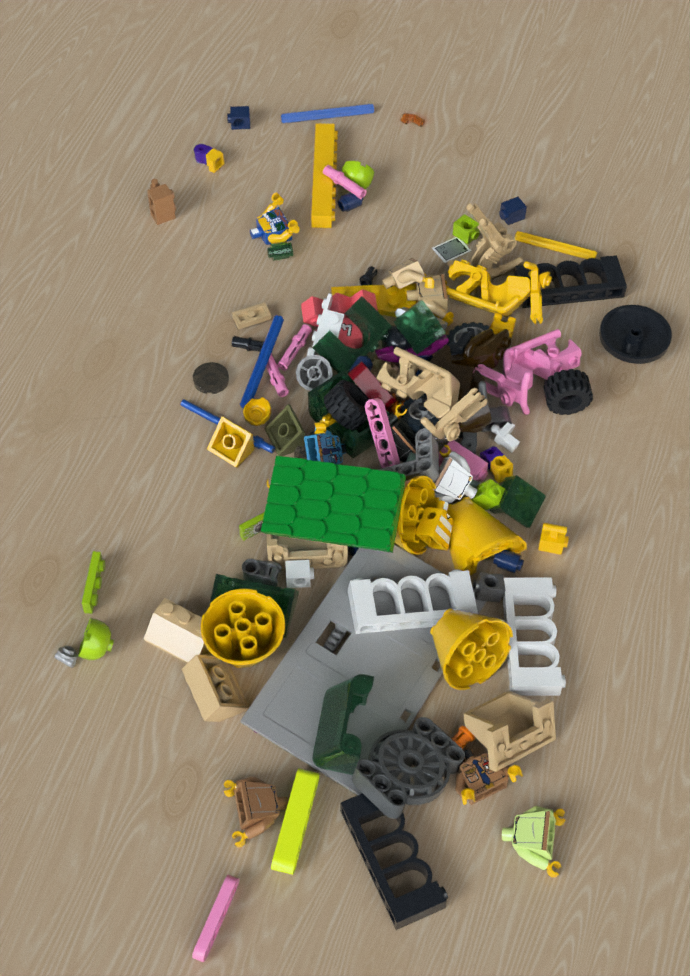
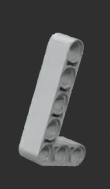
(426, 458)

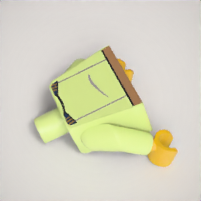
(534, 836)

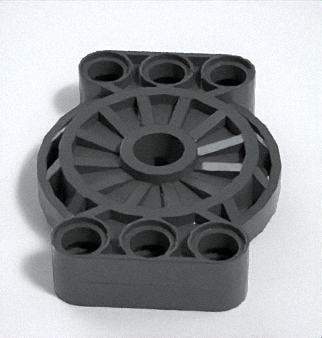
(389, 780)

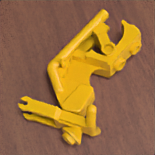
(502, 298)

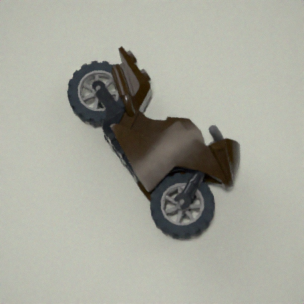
(466, 349)

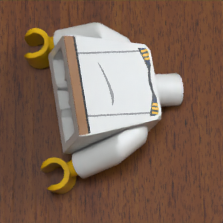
(453, 478)

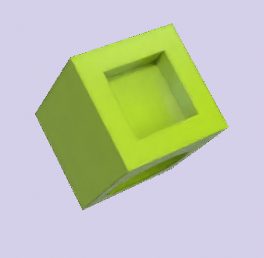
(466, 229)
(488, 494)

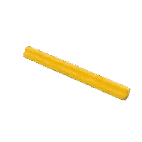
(555, 245)

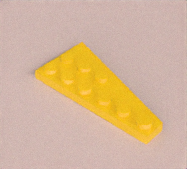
(387, 299)

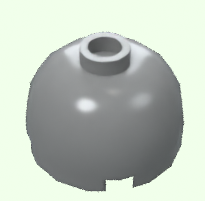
(313, 371)

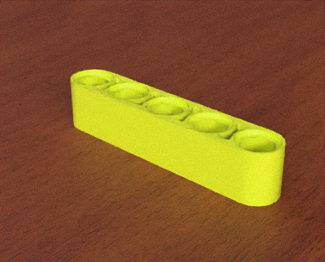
(295, 821)

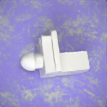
(504, 438)

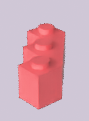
(313, 306)

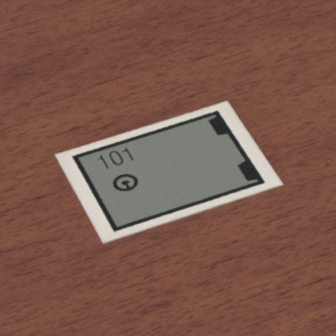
(451, 249)

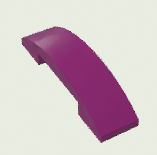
(387, 353)

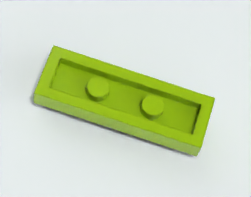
(93, 582)

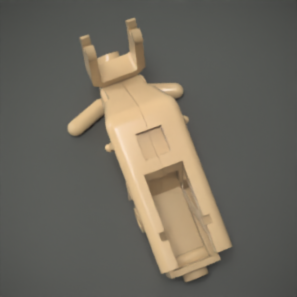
(441, 393)

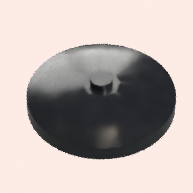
(635, 334)

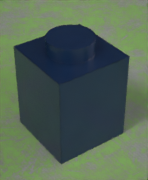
(513, 210)

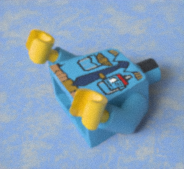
(324, 445)

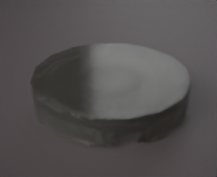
(210, 378)

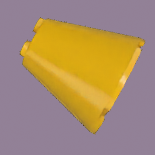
(478, 536)

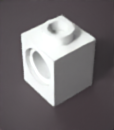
(298, 573)

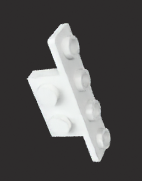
(327, 321)

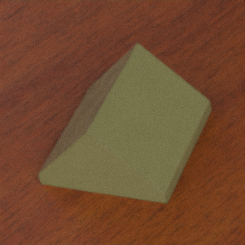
(286, 432)

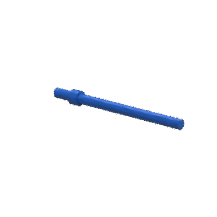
(258, 441)

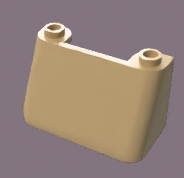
(319, 554)

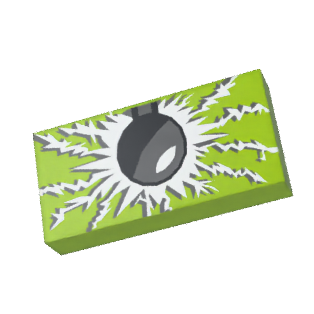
(251, 527)

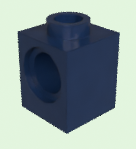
(239, 117)

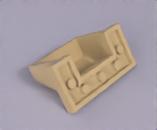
(511, 727)

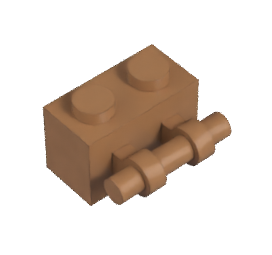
(161, 202)

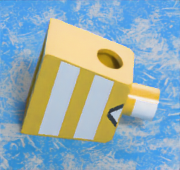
(436, 526)

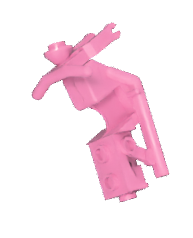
(522, 363)

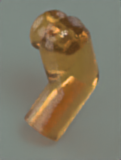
(406, 117)

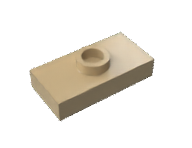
(251, 316)

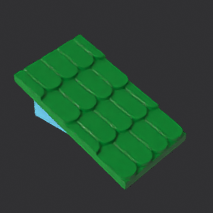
(334, 503)

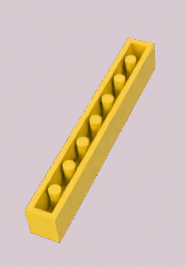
(322, 185)

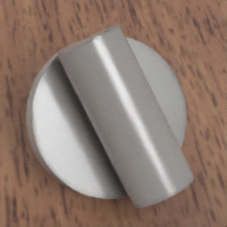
(67, 655)

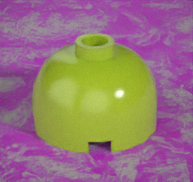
(359, 174)
(96, 640)

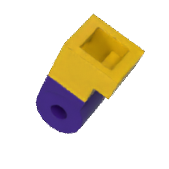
(209, 156)
(497, 463)

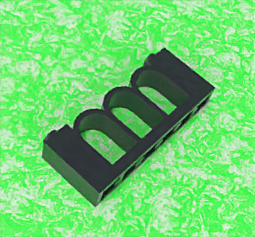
(606, 267)
(410, 906)

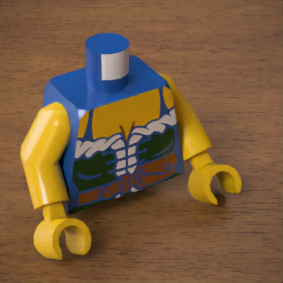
(273, 225)

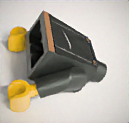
(403, 435)

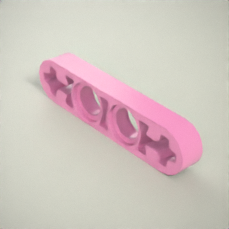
(379, 435)
(215, 918)

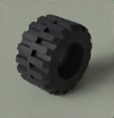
(568, 392)
(347, 404)

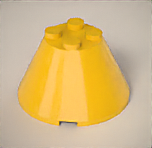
(416, 497)
(242, 627)
(470, 646)

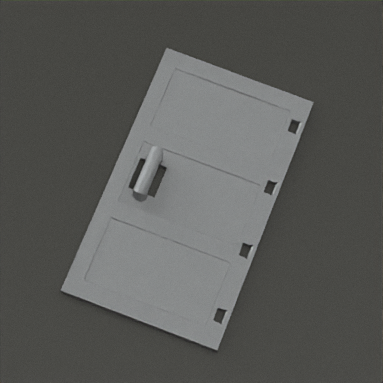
(399, 660)

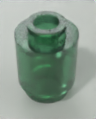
(280, 251)

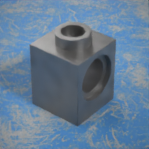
(489, 587)

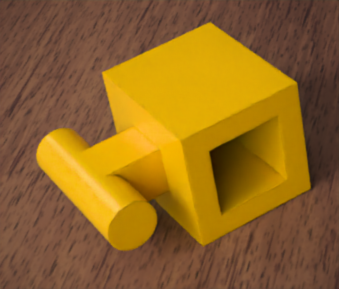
(553, 538)

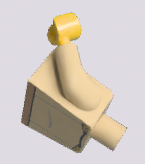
(407, 273)
(434, 298)

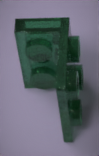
(419, 326)
(519, 501)

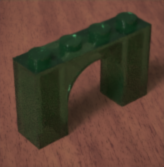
(373, 329)

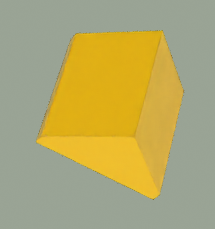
(231, 442)

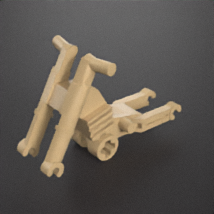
(492, 247)

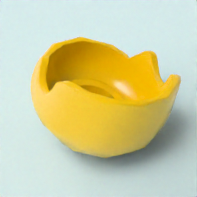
(257, 411)

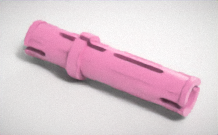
(339, 178)
(297, 342)
(277, 379)

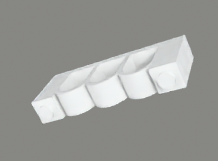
(364, 612)
(532, 680)

